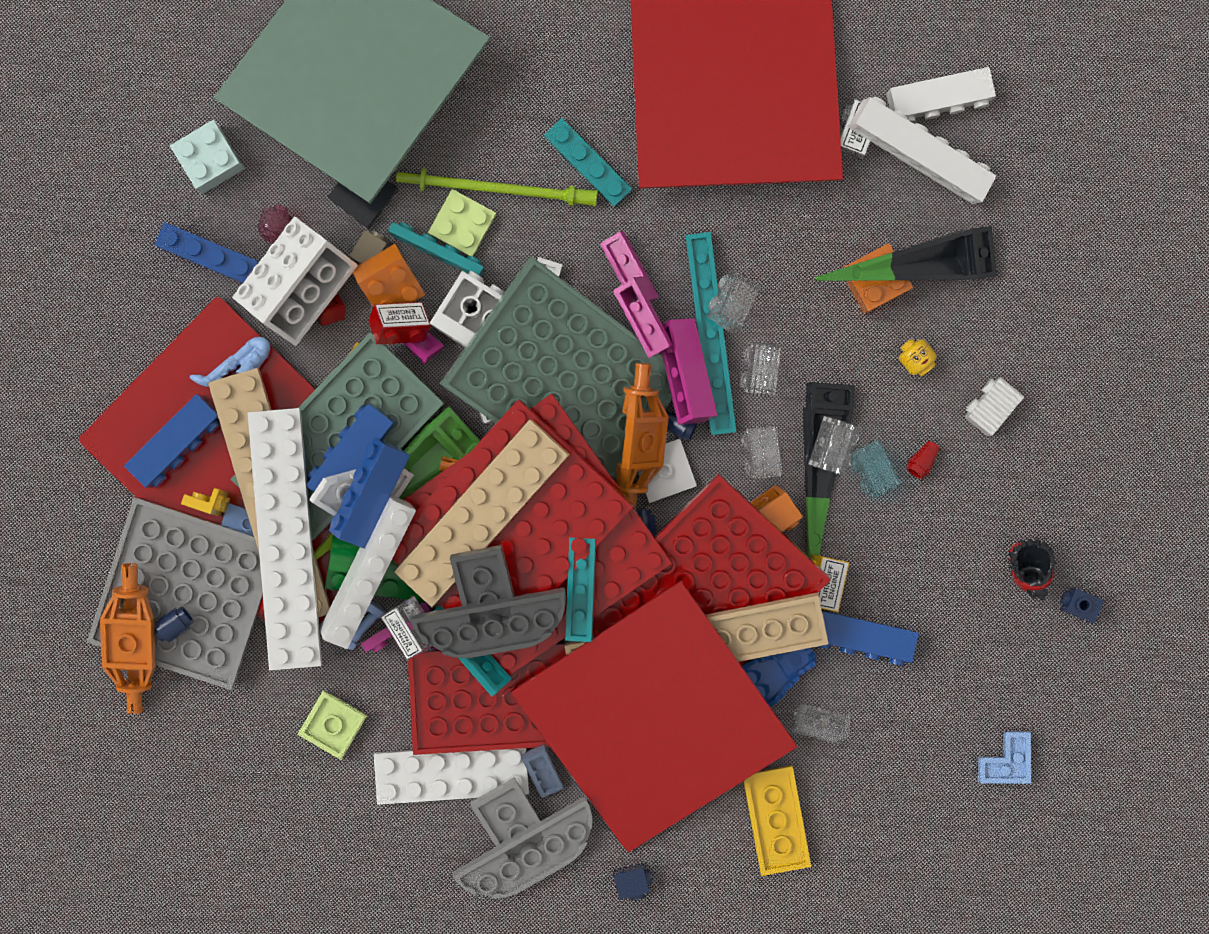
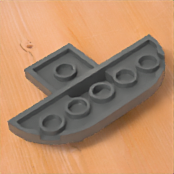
(490, 613)

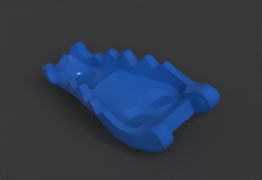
(779, 672)

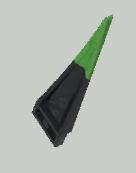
(954, 256)
(837, 403)

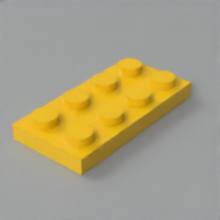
(777, 821)

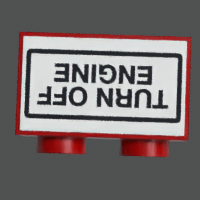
(399, 323)

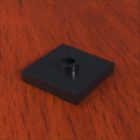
(359, 208)

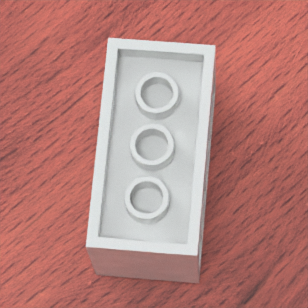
(453, 316)

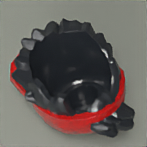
(1032, 567)

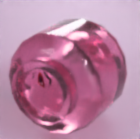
(273, 222)

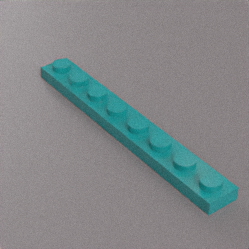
(710, 334)

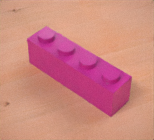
(687, 373)

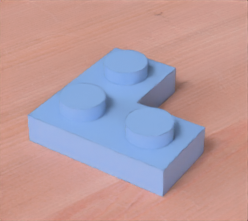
(1015, 763)

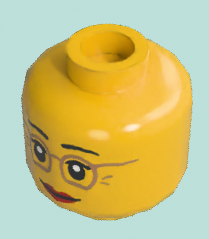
(917, 357)

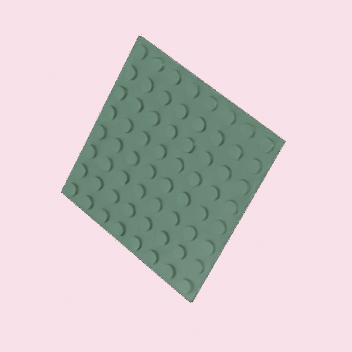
(352, 81)

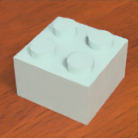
(207, 157)

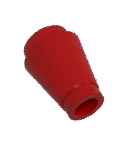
(922, 461)

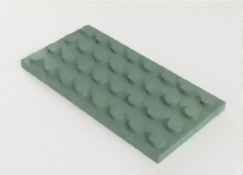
(363, 377)

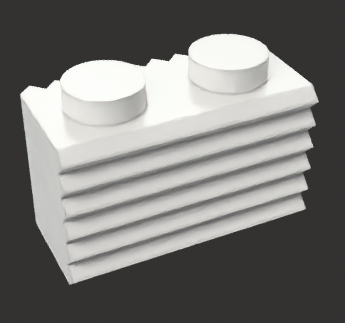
(994, 406)

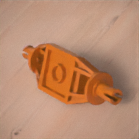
(643, 436)
(129, 638)

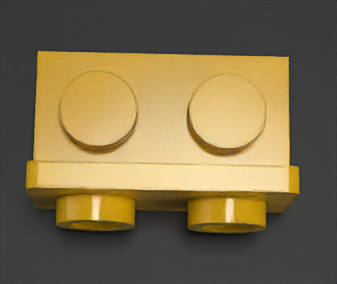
(213, 505)

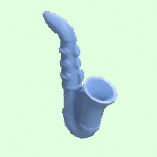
(249, 357)

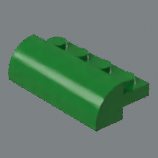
(340, 561)

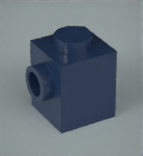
(1081, 604)
(632, 881)

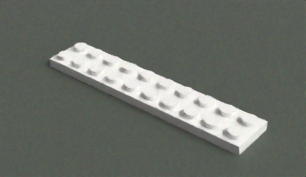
(284, 539)

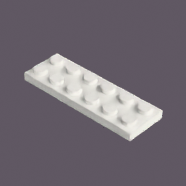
(445, 776)

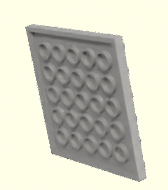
(196, 567)

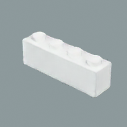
(943, 94)

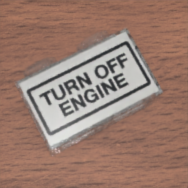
(852, 143)
(401, 628)

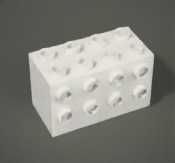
(294, 281)

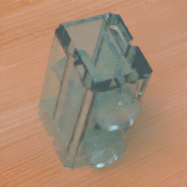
(874, 469)

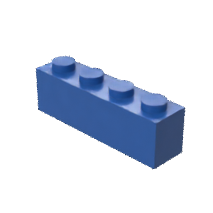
(205, 253)
(354, 440)
(173, 441)
(368, 492)
(869, 637)

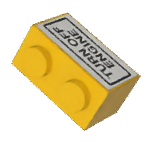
(831, 594)

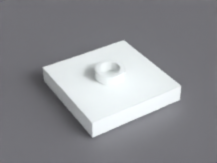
(674, 476)

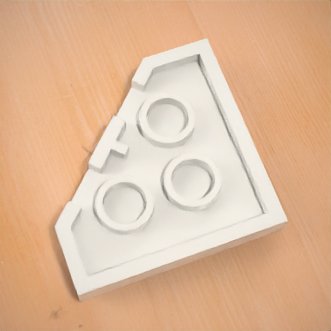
(332, 488)

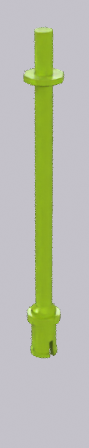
(569, 195)

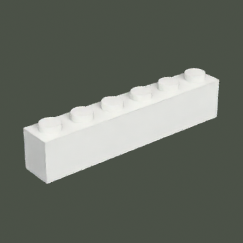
(922, 150)
(366, 573)

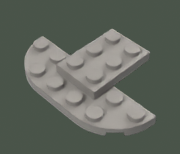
(524, 844)

